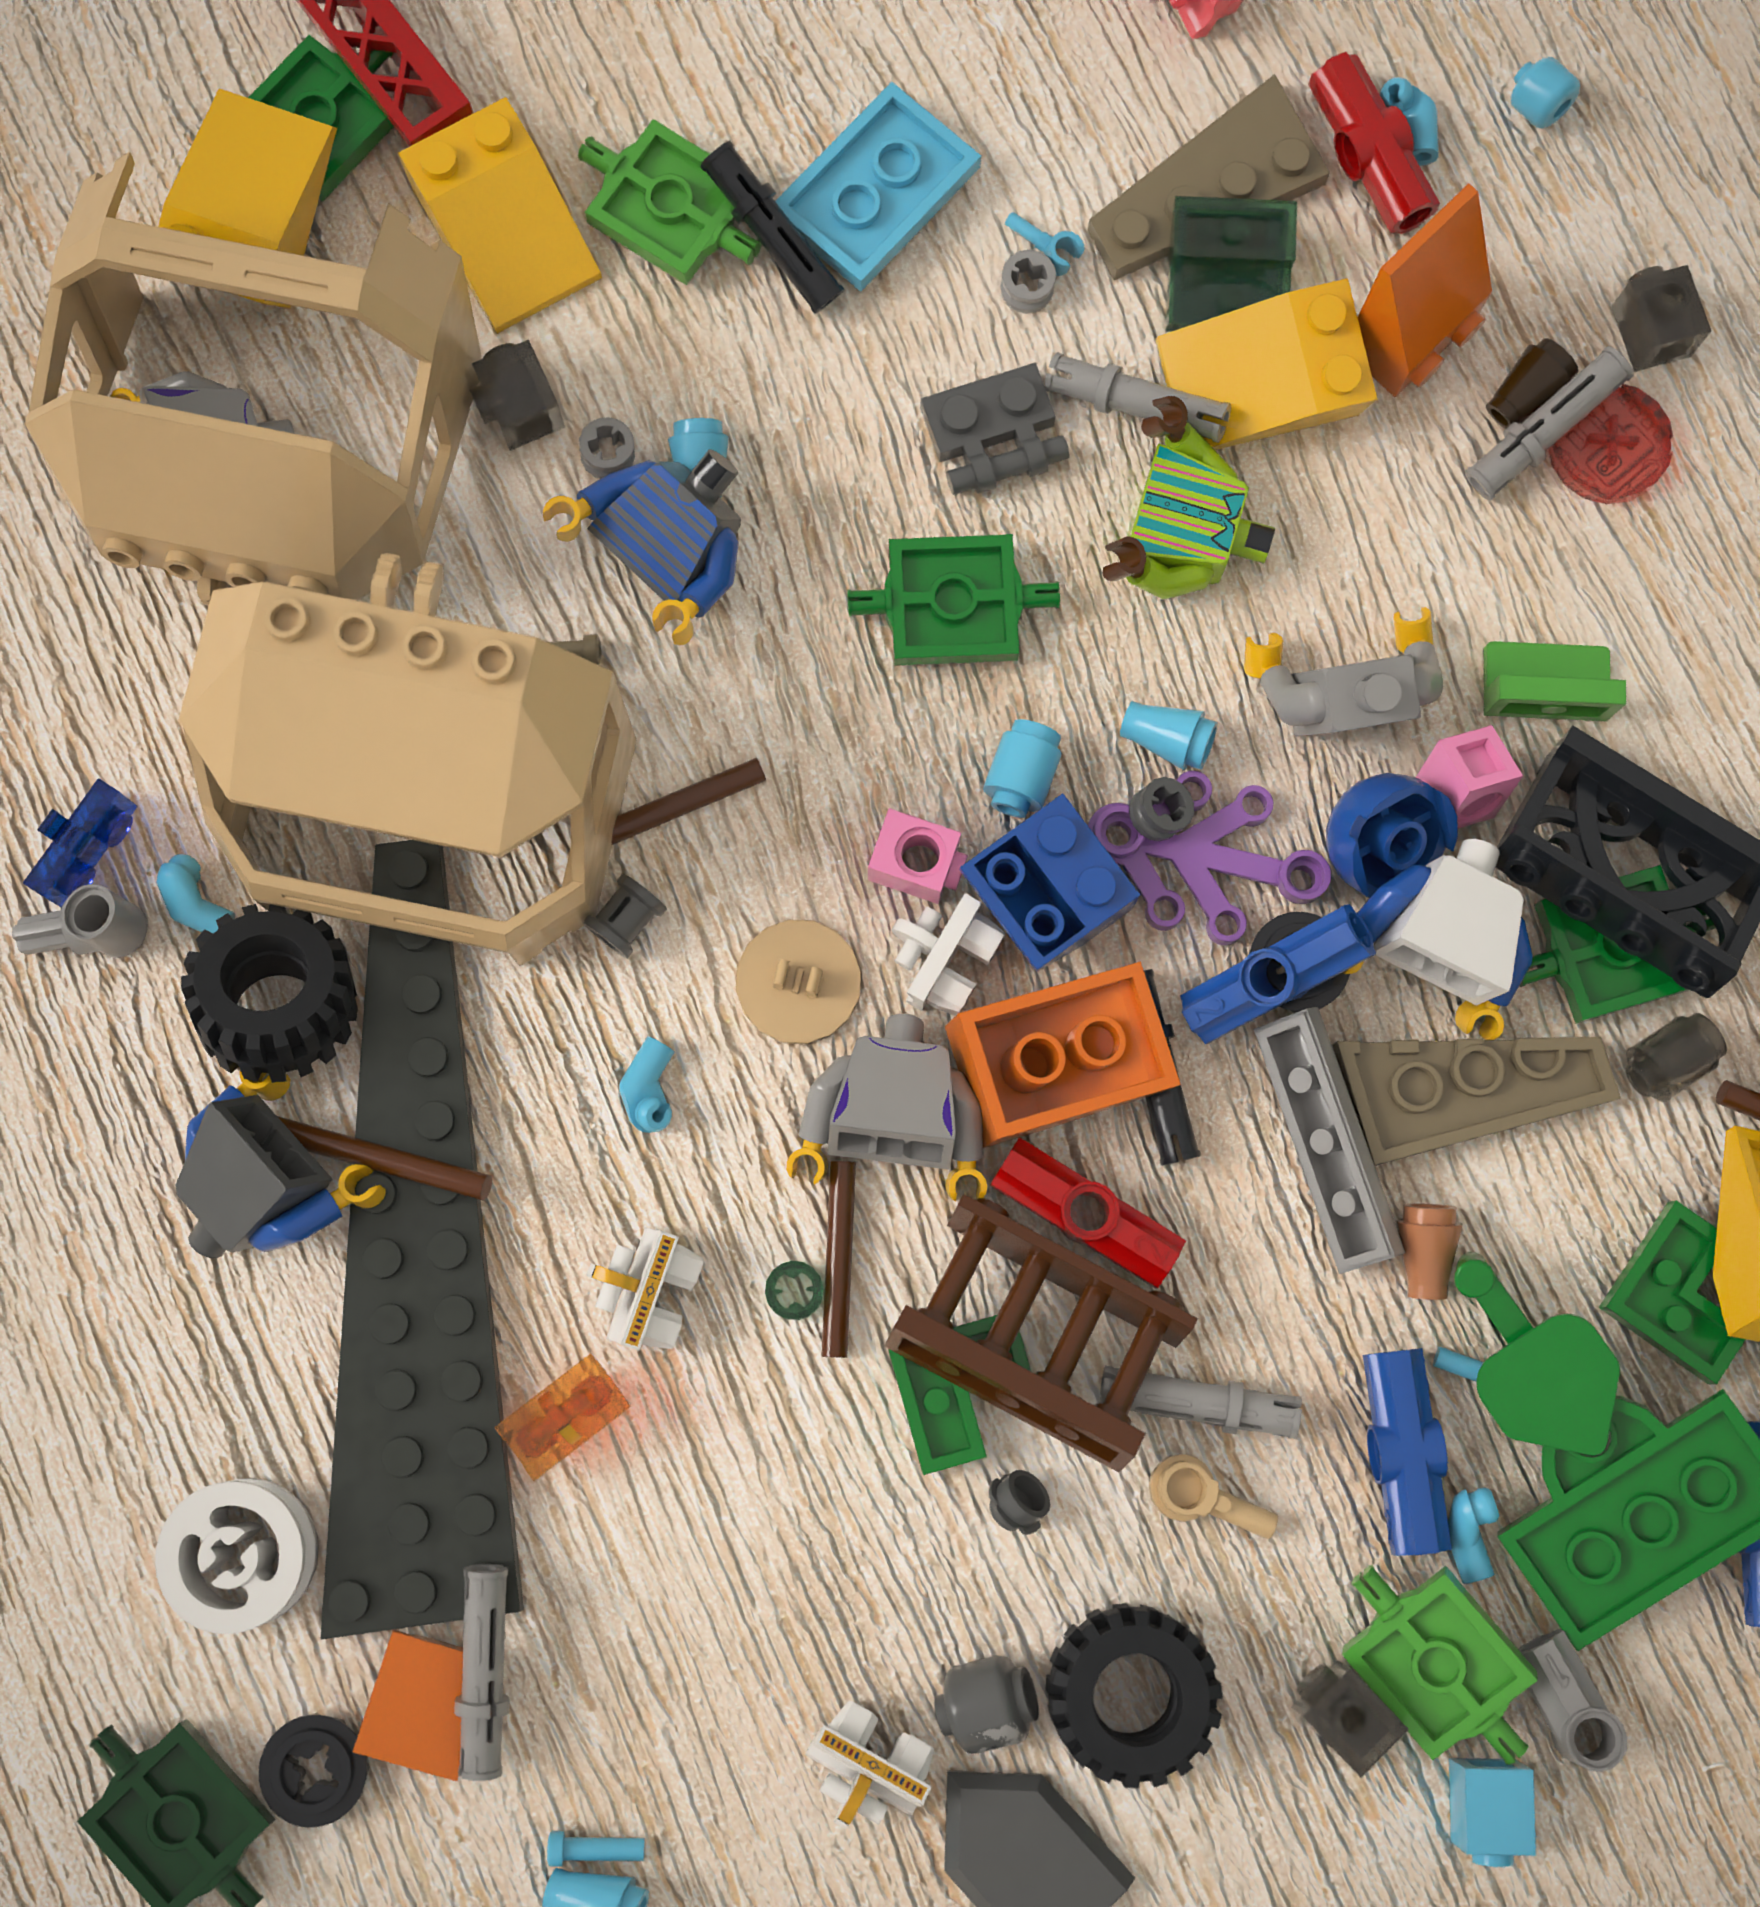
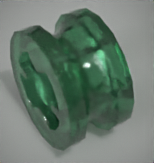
(793, 1270)

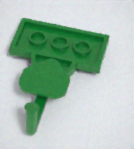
(1623, 1511)

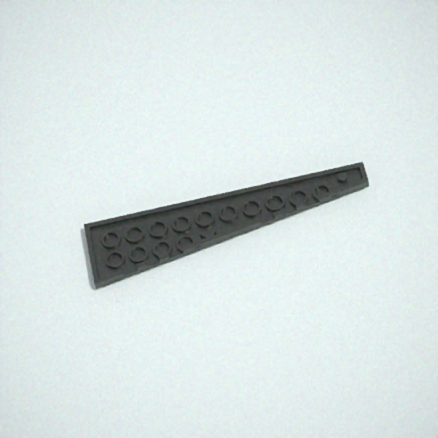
(418, 1381)

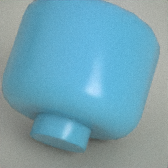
(1544, 91)

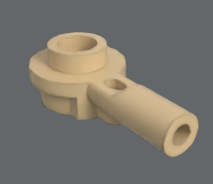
(1186, 1490)

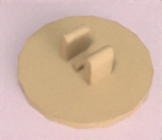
(798, 981)

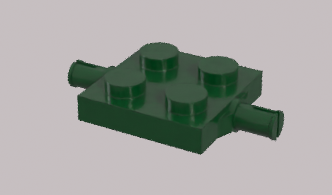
(176, 1819)

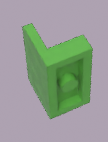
(1550, 682)

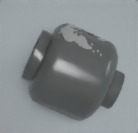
(987, 1704)

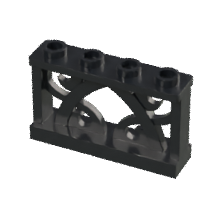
(1587, 888)

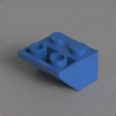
(1051, 884)

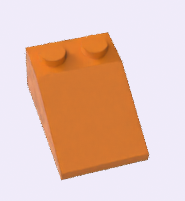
(1428, 296)
(1062, 1053)

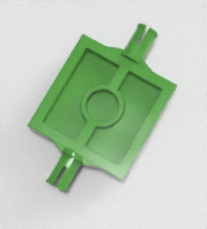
(663, 203)
(1440, 1663)

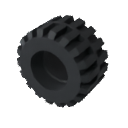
(259, 948)
(1174, 1736)

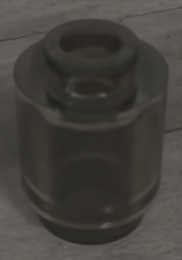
(1675, 1057)

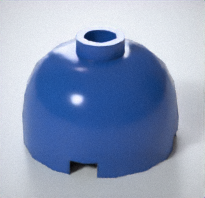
(1387, 827)

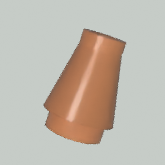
(1430, 1247)

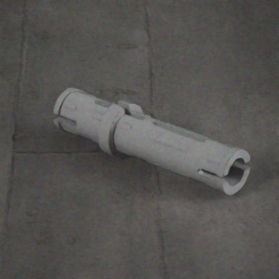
(1114, 390)
(1528, 441)
(1213, 1404)
(482, 1674)

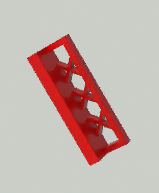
(418, 68)

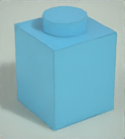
(1492, 1810)

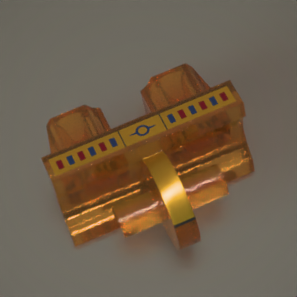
(563, 1416)

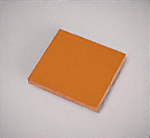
(413, 1706)

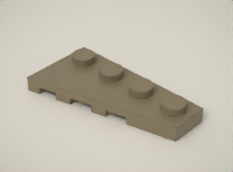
(1244, 154)
(1451, 1092)

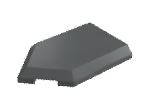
(1024, 1845)

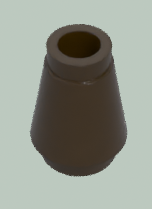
(1532, 382)

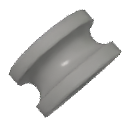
(1037, 266)
(589, 443)

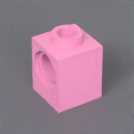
(1472, 773)
(906, 831)

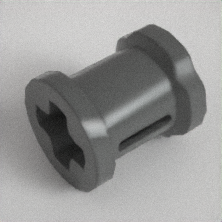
(625, 915)

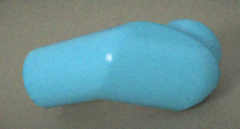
(1420, 114)
(182, 897)
(642, 1090)
(1468, 1548)

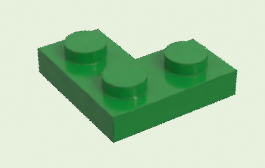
(1660, 1295)
(942, 1412)

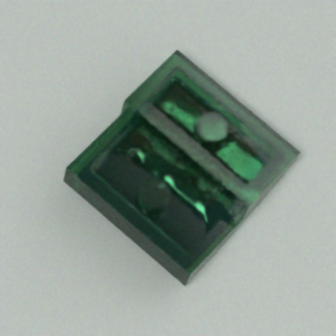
(1227, 255)

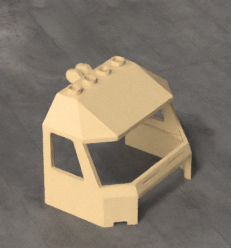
(229, 495)
(405, 735)

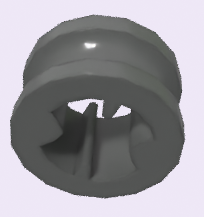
(1157, 792)

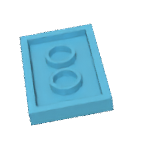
(877, 185)

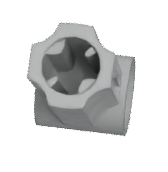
(1568, 1698)

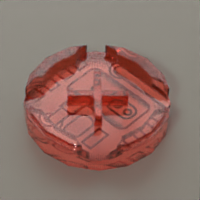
(1615, 448)

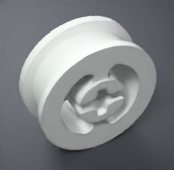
(205, 1518)

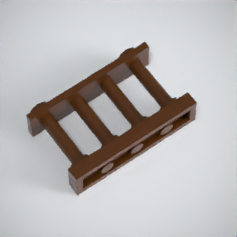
(1044, 1396)

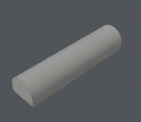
(1329, 1140)

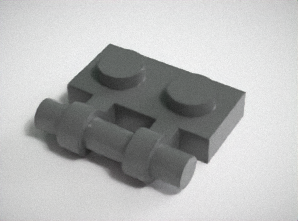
(988, 414)

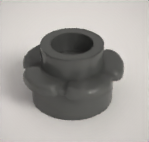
(1018, 1502)

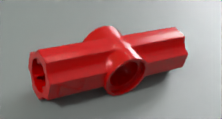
(1373, 143)
(1125, 1234)

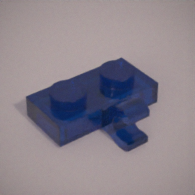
(80, 842)

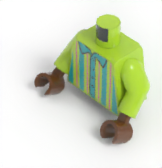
(1186, 514)

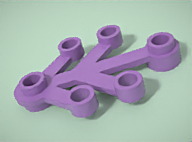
(1195, 854)

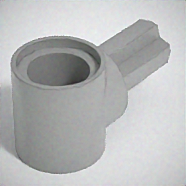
(80, 925)

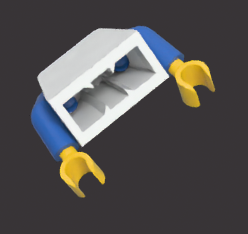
(1455, 931)

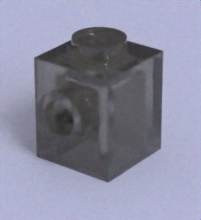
(1660, 317)
(516, 394)
(1347, 1716)

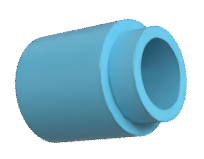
(1023, 768)

